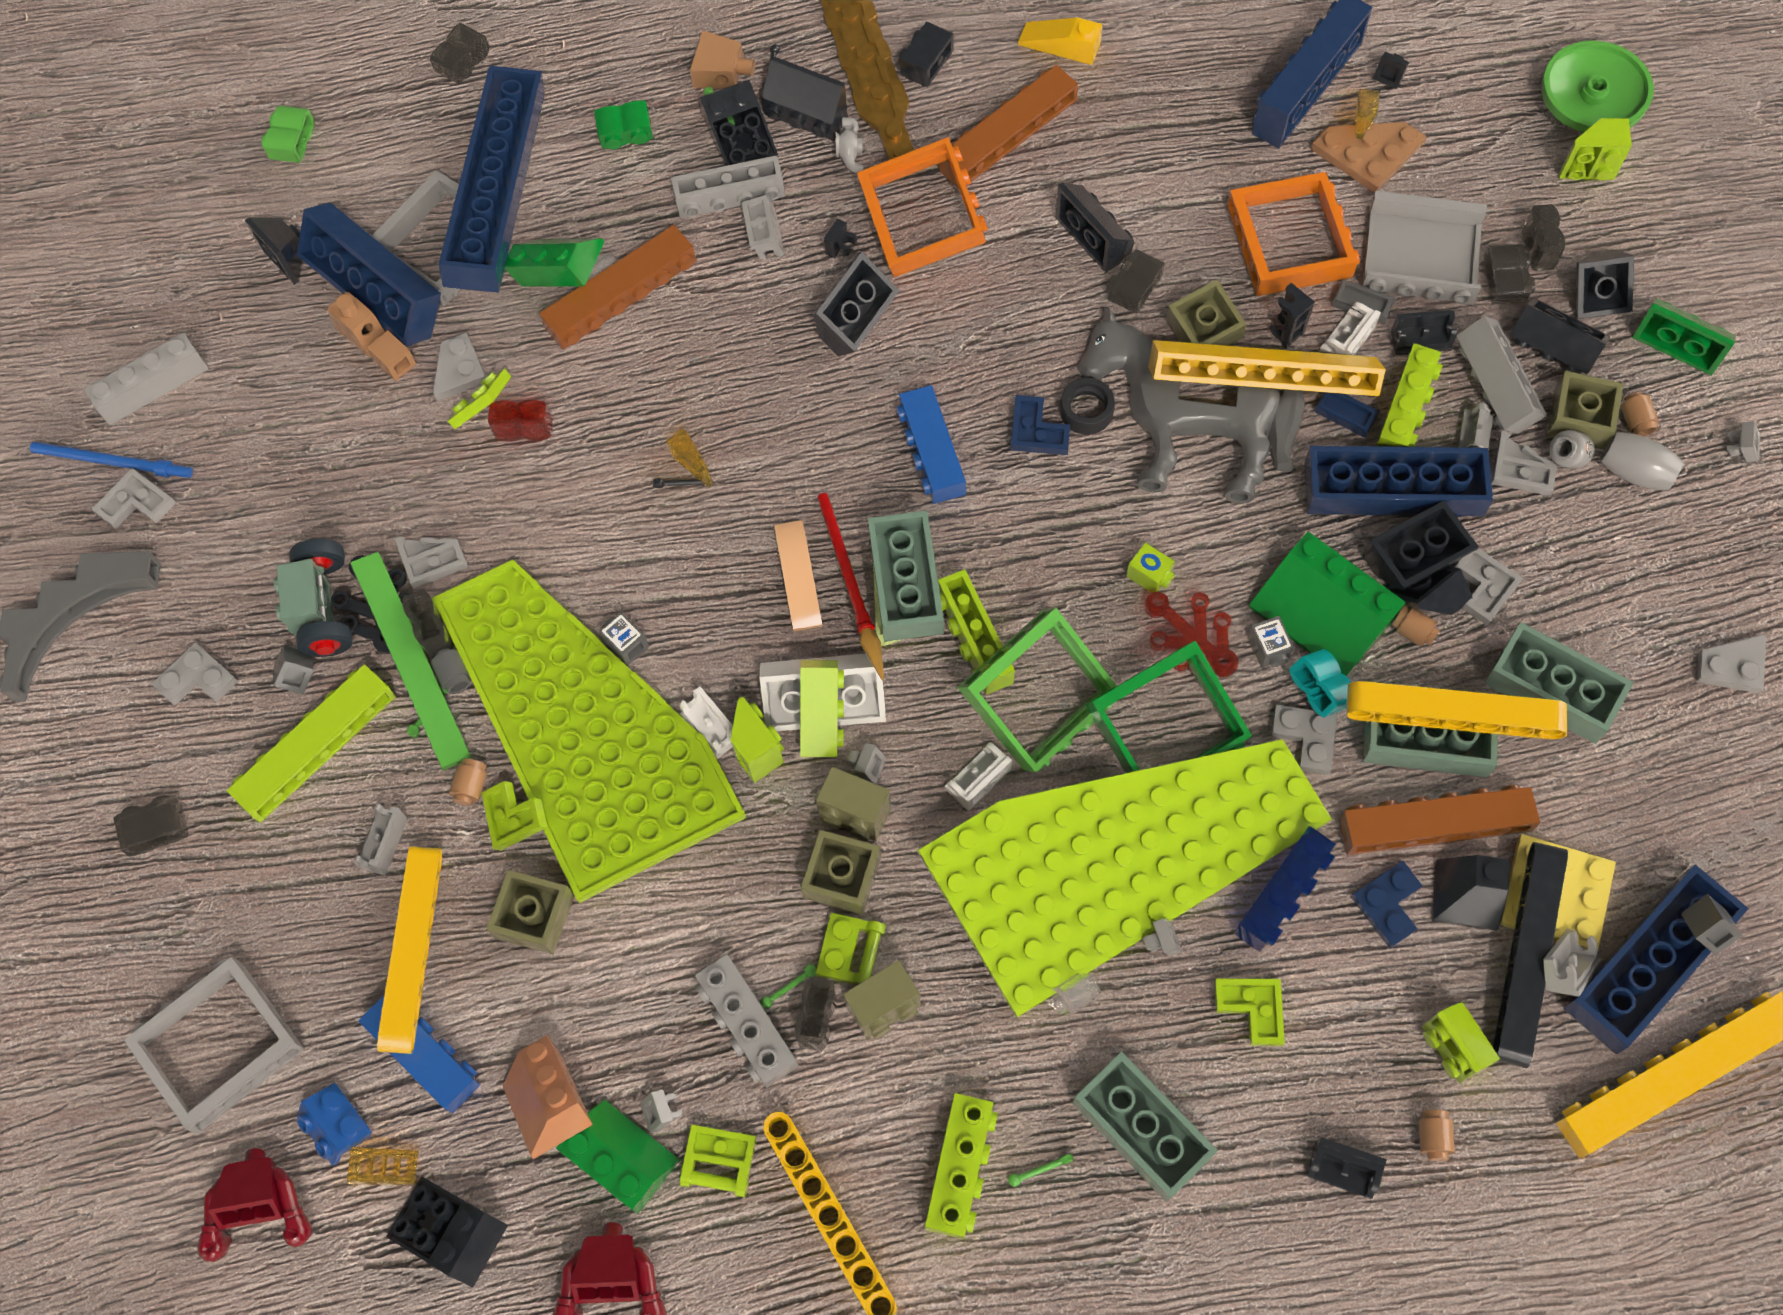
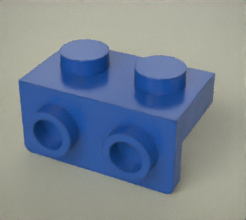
(332, 1123)

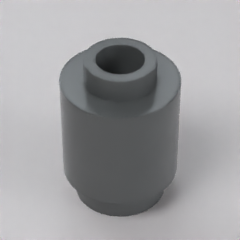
(450, 671)

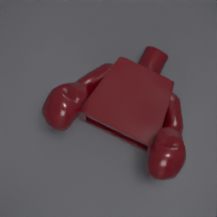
(248, 1195)
(609, 1271)

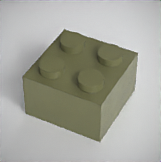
(1206, 317)
(1586, 406)
(853, 804)
(841, 872)
(530, 912)
(883, 1001)

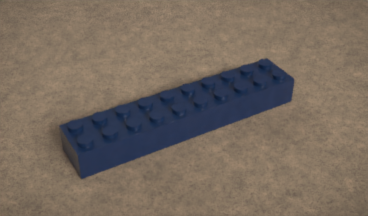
(492, 180)

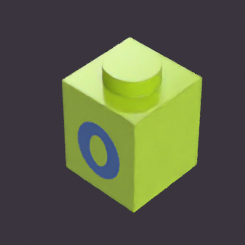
(1151, 569)

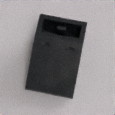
(749, 136)
(447, 1232)

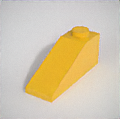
(1066, 38)

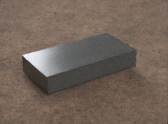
(1350, 292)

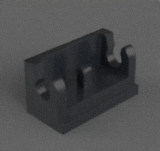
(1294, 315)
(1425, 329)
(1346, 1168)

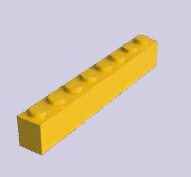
(1266, 368)
(1674, 1077)

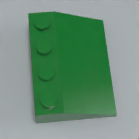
(1327, 603)

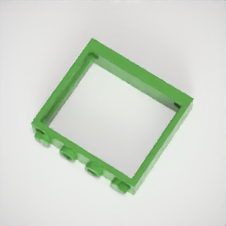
(1079, 721)

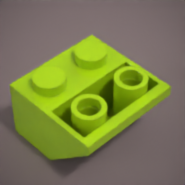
(1598, 151)
(753, 743)
(1459, 1042)

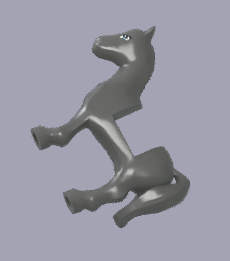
(1158, 411)

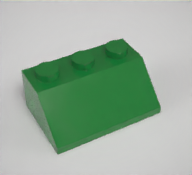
(553, 261)
(1684, 336)
(620, 1156)

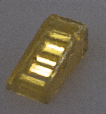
(1366, 110)
(687, 455)
(354, 1166)

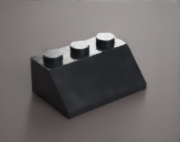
(804, 98)
(1092, 226)
(853, 306)
(1559, 336)
(1419, 547)

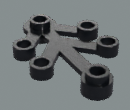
(364, 610)

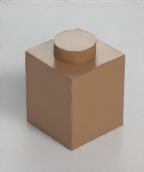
(391, 355)

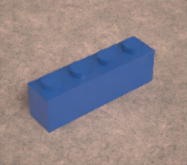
(931, 444)
(430, 1062)

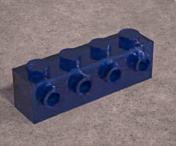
(1284, 889)

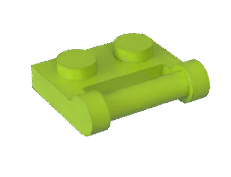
(840, 948)
(720, 1149)

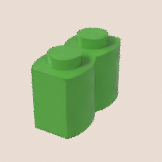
(288, 134)

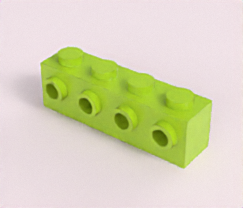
(1410, 395)
(972, 626)
(960, 1165)

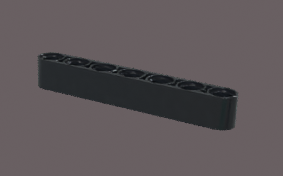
(1530, 944)

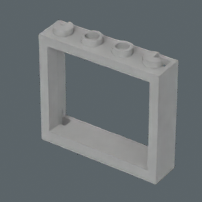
(411, 214)
(245, 1080)

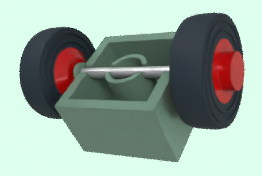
(307, 596)

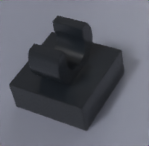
(1391, 69)
(837, 237)

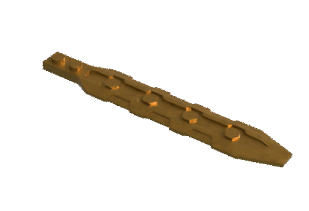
(870, 71)

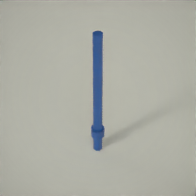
(160, 467)

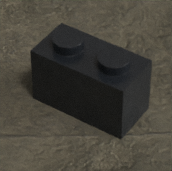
(926, 54)

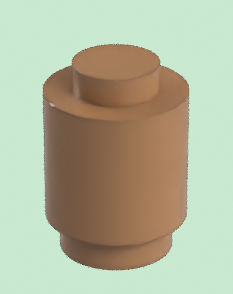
(1640, 414)
(1416, 626)
(468, 782)
(1436, 1135)

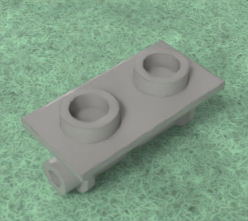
(1476, 427)

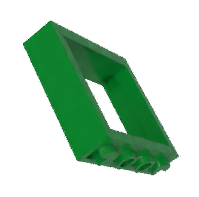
(1208, 681)

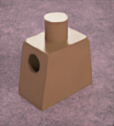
(719, 62)
(350, 317)

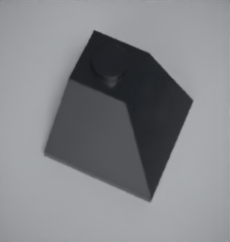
(278, 243)
(1604, 284)
(1440, 592)
(1471, 891)

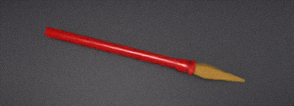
(866, 628)

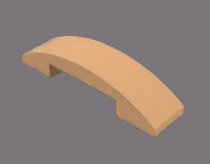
(798, 575)

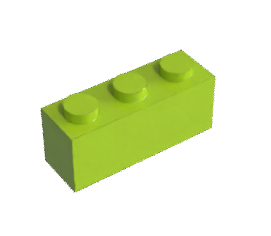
(820, 708)

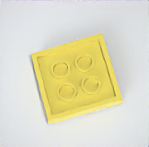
(1583, 892)

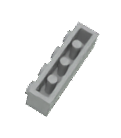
(727, 186)
(1500, 375)
(146, 379)
(746, 1020)

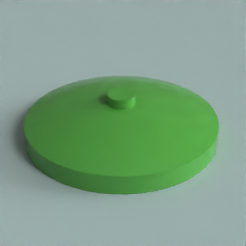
(1594, 83)

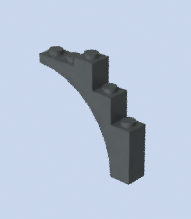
(61, 603)

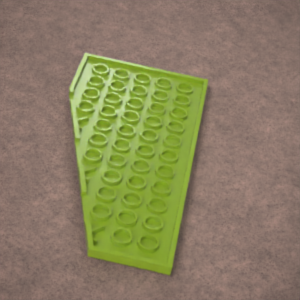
(585, 733)
(1088, 867)

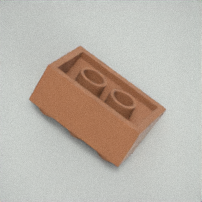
(544, 1097)

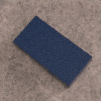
(1347, 412)

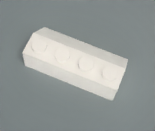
(861, 692)

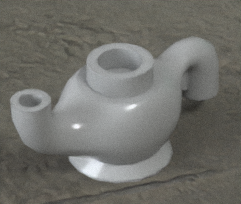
(848, 145)

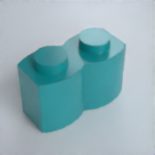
(1322, 681)

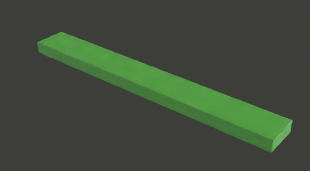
(410, 661)

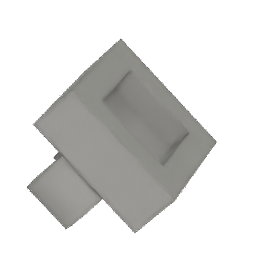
(1748, 442)
(867, 763)
(1164, 938)
(657, 1111)

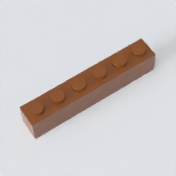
(1013, 123)
(618, 287)
(1439, 820)

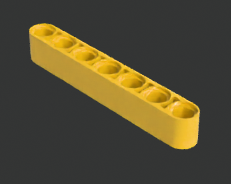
(1457, 710)
(410, 951)
(818, 1203)

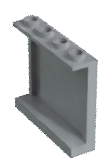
(1423, 247)

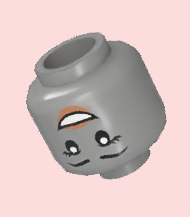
(1571, 449)

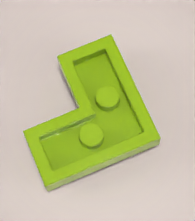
(482, 396)
(507, 820)
(1260, 1000)

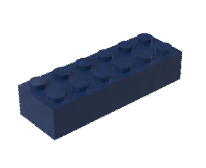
(1310, 70)
(369, 271)
(1397, 480)
(1649, 964)

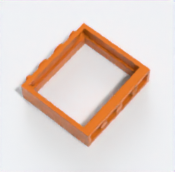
(904, 166)
(1301, 276)

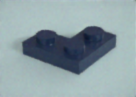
(1032, 434)
(1381, 901)

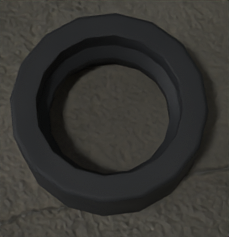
(1091, 387)

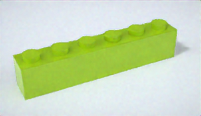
(311, 743)

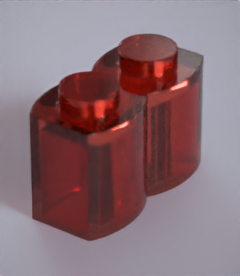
(520, 420)

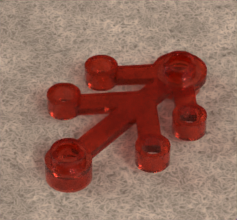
(1191, 633)

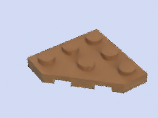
(1374, 156)

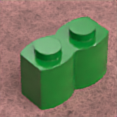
(623, 124)

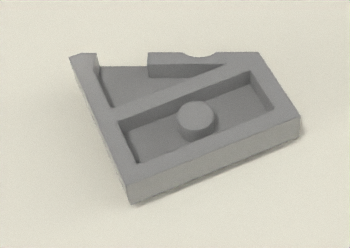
(1522, 468)
(430, 559)
(1734, 665)

